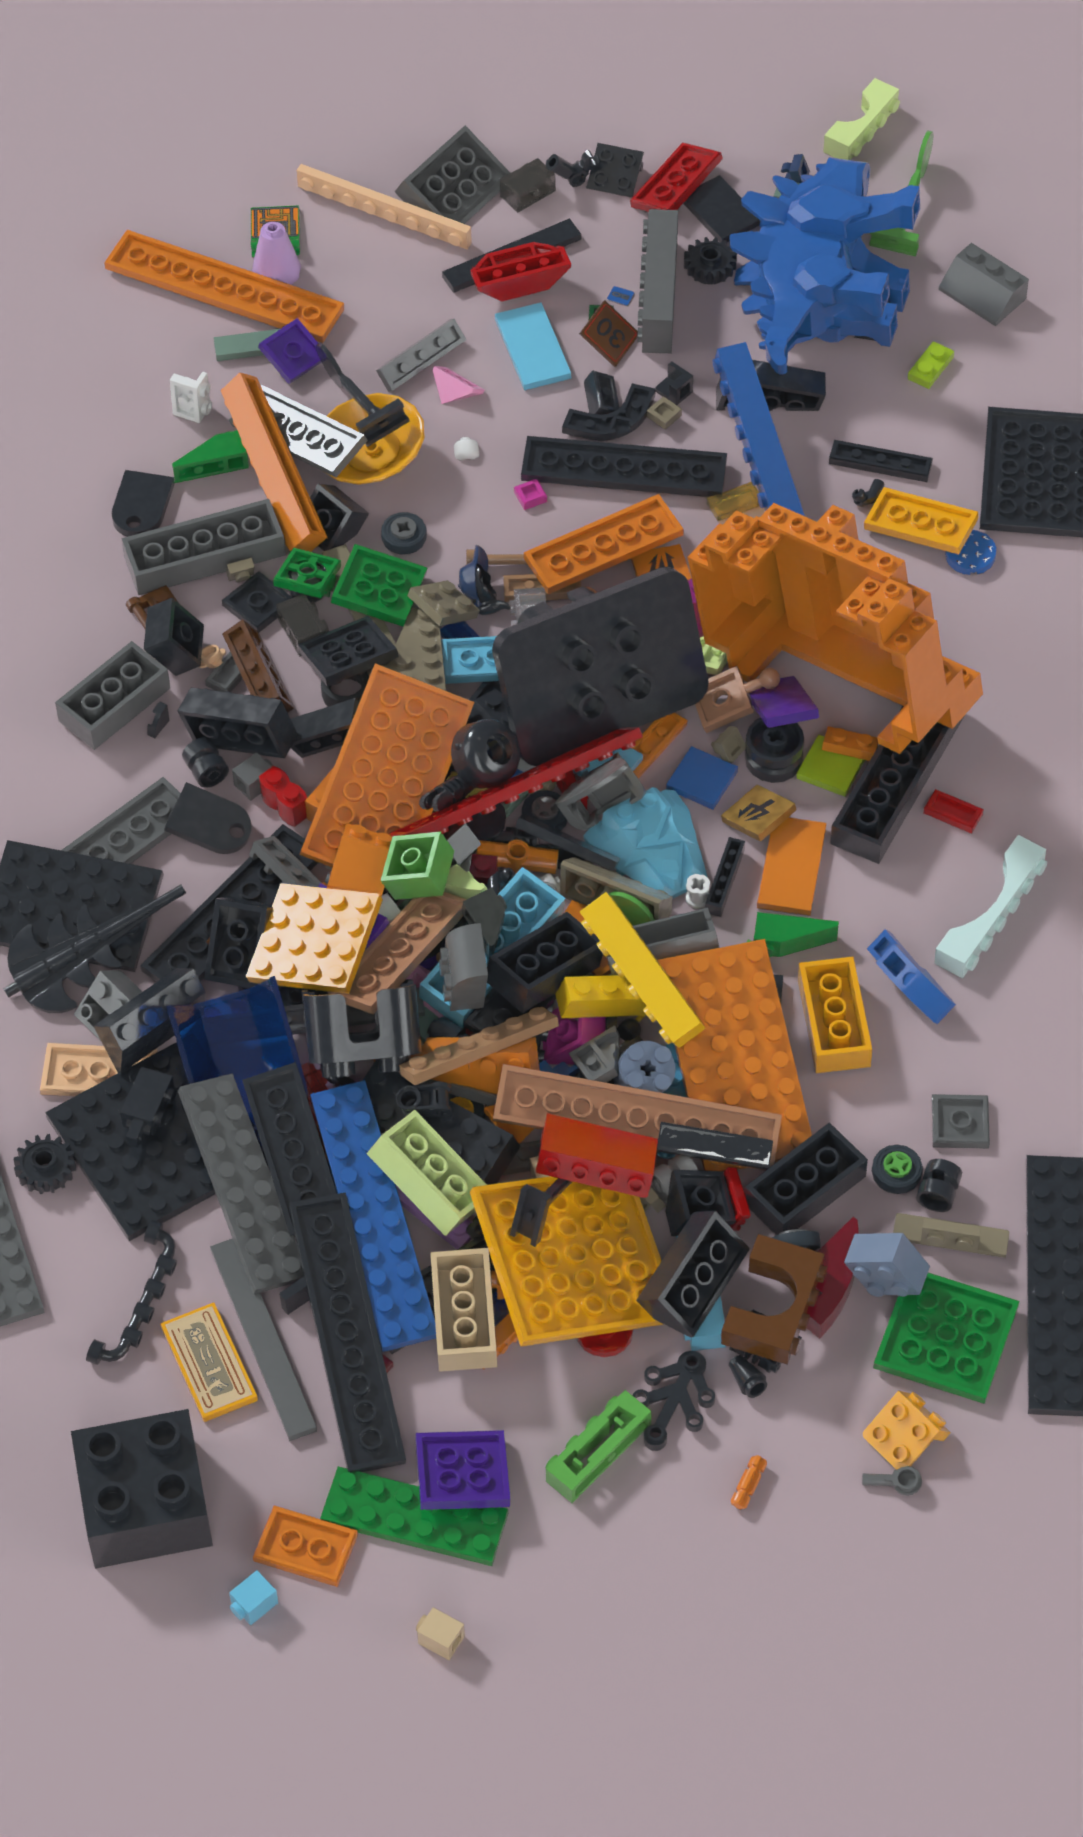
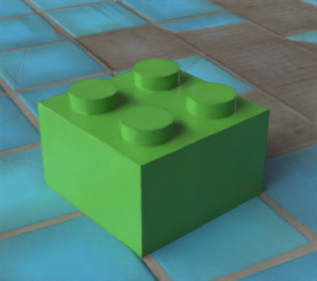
(417, 865)

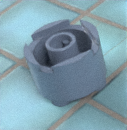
(654, 1060)

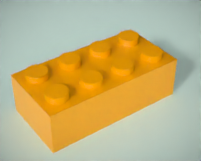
(834, 1015)

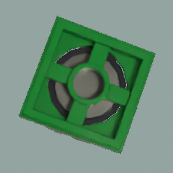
(308, 574)

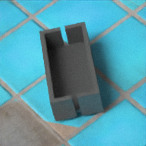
(677, 935)

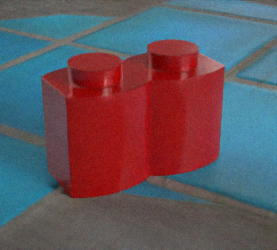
(283, 796)

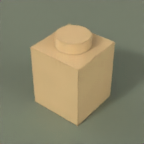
(440, 1633)

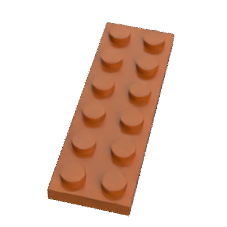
(603, 543)

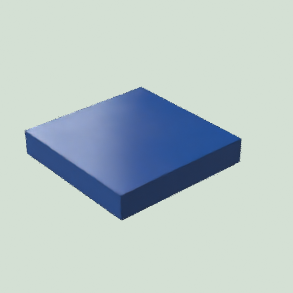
(702, 777)

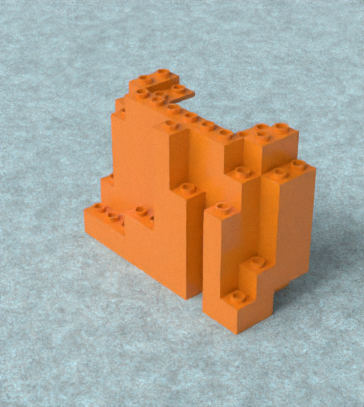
(833, 604)

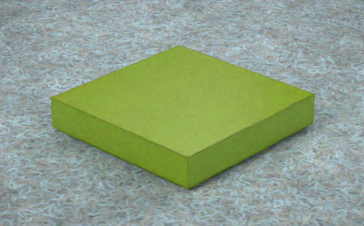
(829, 769)

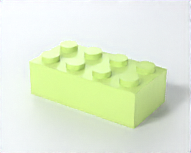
(427, 1171)

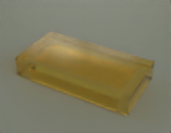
(739, 498)

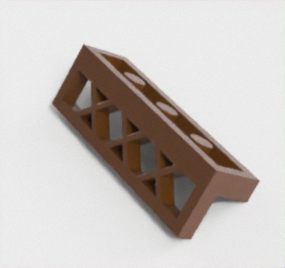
(255, 663)

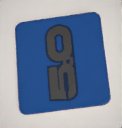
(620, 295)

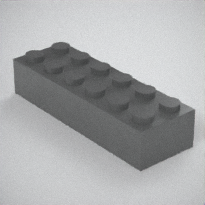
(658, 281)
(203, 546)

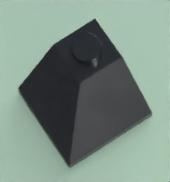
(697, 1192)

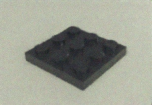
(348, 651)

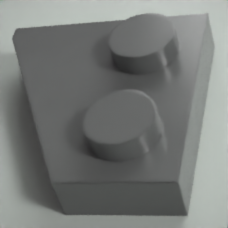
(599, 1056)

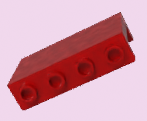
(597, 1155)

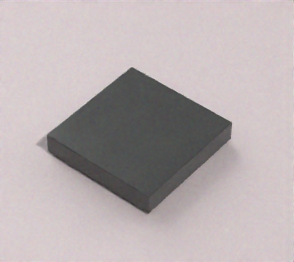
(960, 1121)

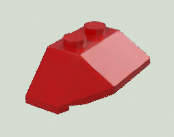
(520, 270)

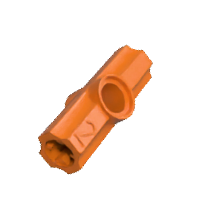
(531, 858)

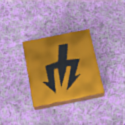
(758, 812)

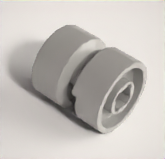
(662, 1174)

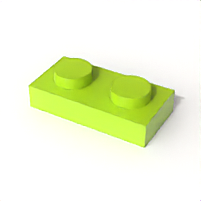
(930, 365)

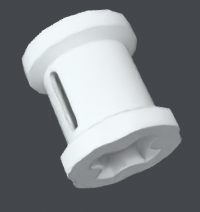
(697, 891)

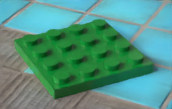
(948, 1337)

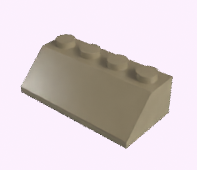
(587, 882)

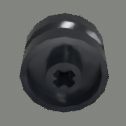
(774, 752)

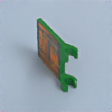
(285, 215)

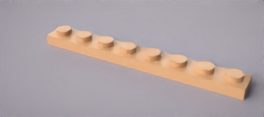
(384, 206)

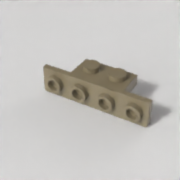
(952, 1235)

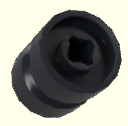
(204, 762)
(939, 1185)

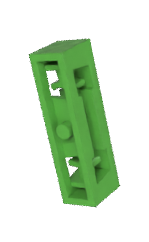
(566, 1471)

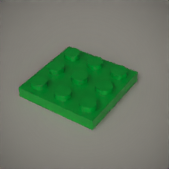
(378, 585)

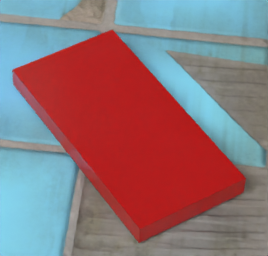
(676, 178)

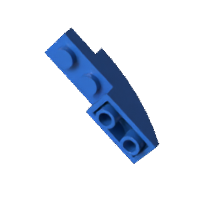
(910, 977)

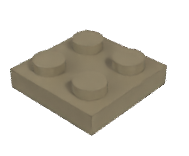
(443, 602)

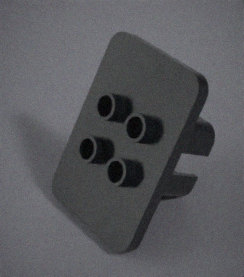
(600, 663)

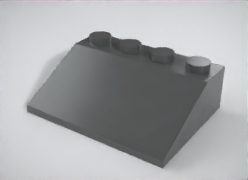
(455, 178)

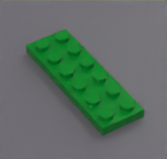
(393, 1513)

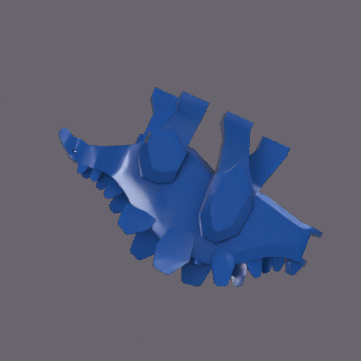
(811, 264)

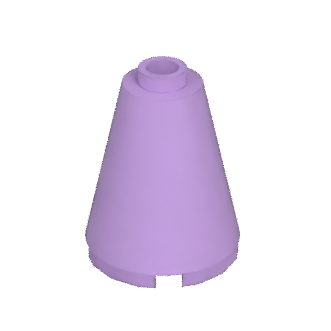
(276, 255)

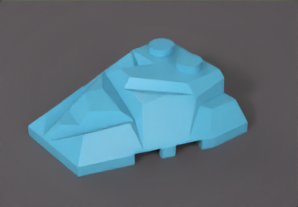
(651, 840)

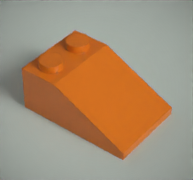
(360, 860)

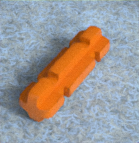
(748, 1482)

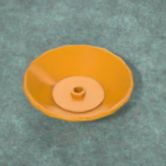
(386, 455)

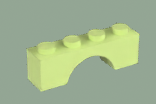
(847, 138)

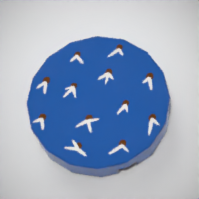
(976, 555)

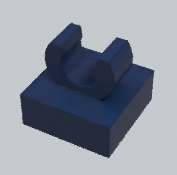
(796, 168)

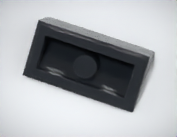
(601, 393)

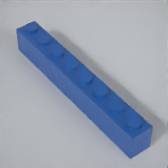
(755, 428)

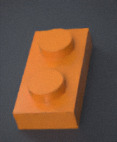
(850, 743)

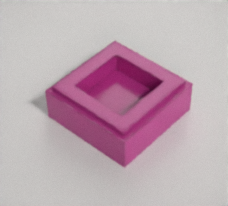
(530, 494)

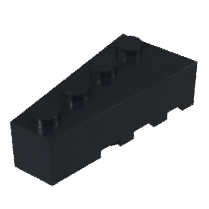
(794, 390)

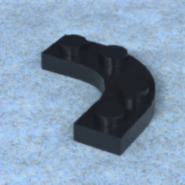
(613, 424)

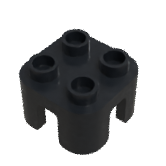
(390, 1042)

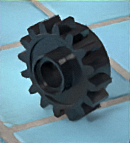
(710, 261)
(47, 1177)

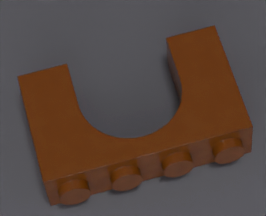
(777, 1335)

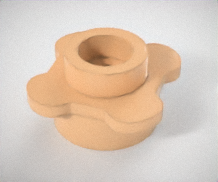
(212, 656)

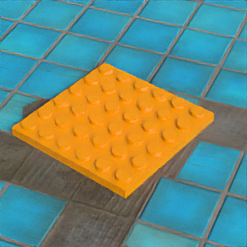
(582, 1271)

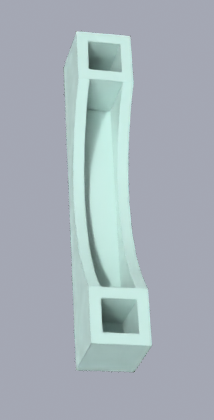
(962, 945)

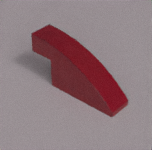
(837, 1283)

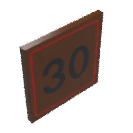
(609, 333)

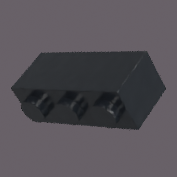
(323, 728)

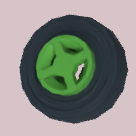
(903, 1160)

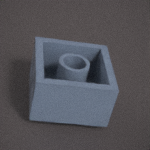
(887, 1264)

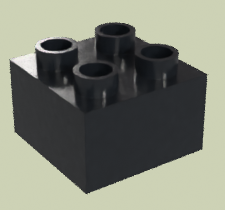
(141, 1488)

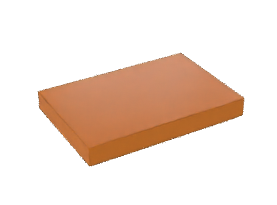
(305, 1546)

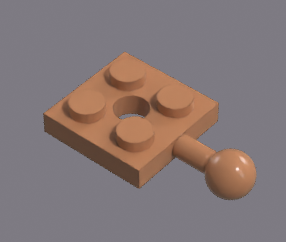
(738, 701)

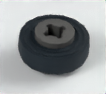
(403, 533)

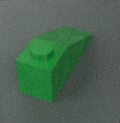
(213, 457)
(792, 933)

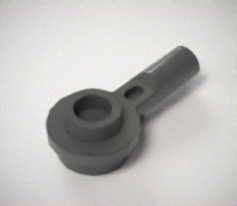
(904, 1480)

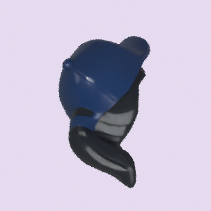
(476, 584)

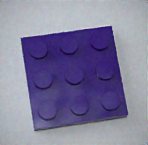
(462, 1470)

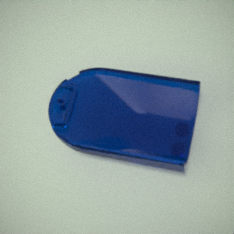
(235, 1036)

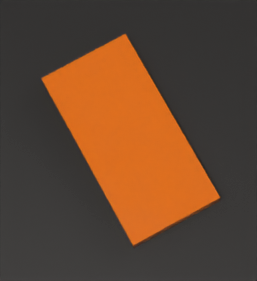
(792, 866)

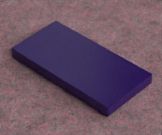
(784, 703)

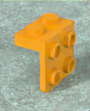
(904, 1429)

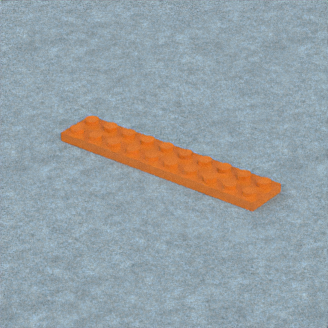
(222, 284)

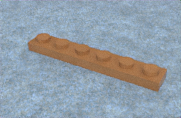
(478, 1045)

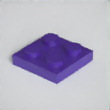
(291, 351)

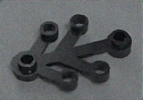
(675, 1394)

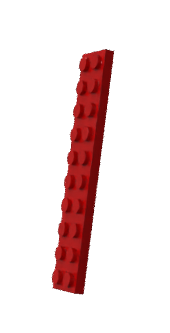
(530, 781)

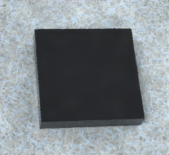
(256, 601)

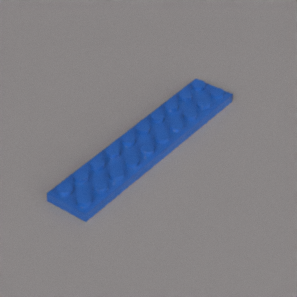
(378, 1220)

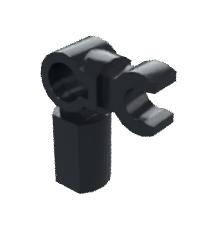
(576, 172)

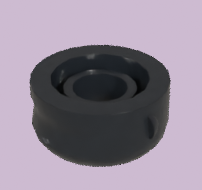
(472, 759)

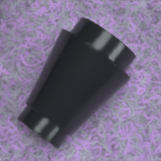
(748, 1377)

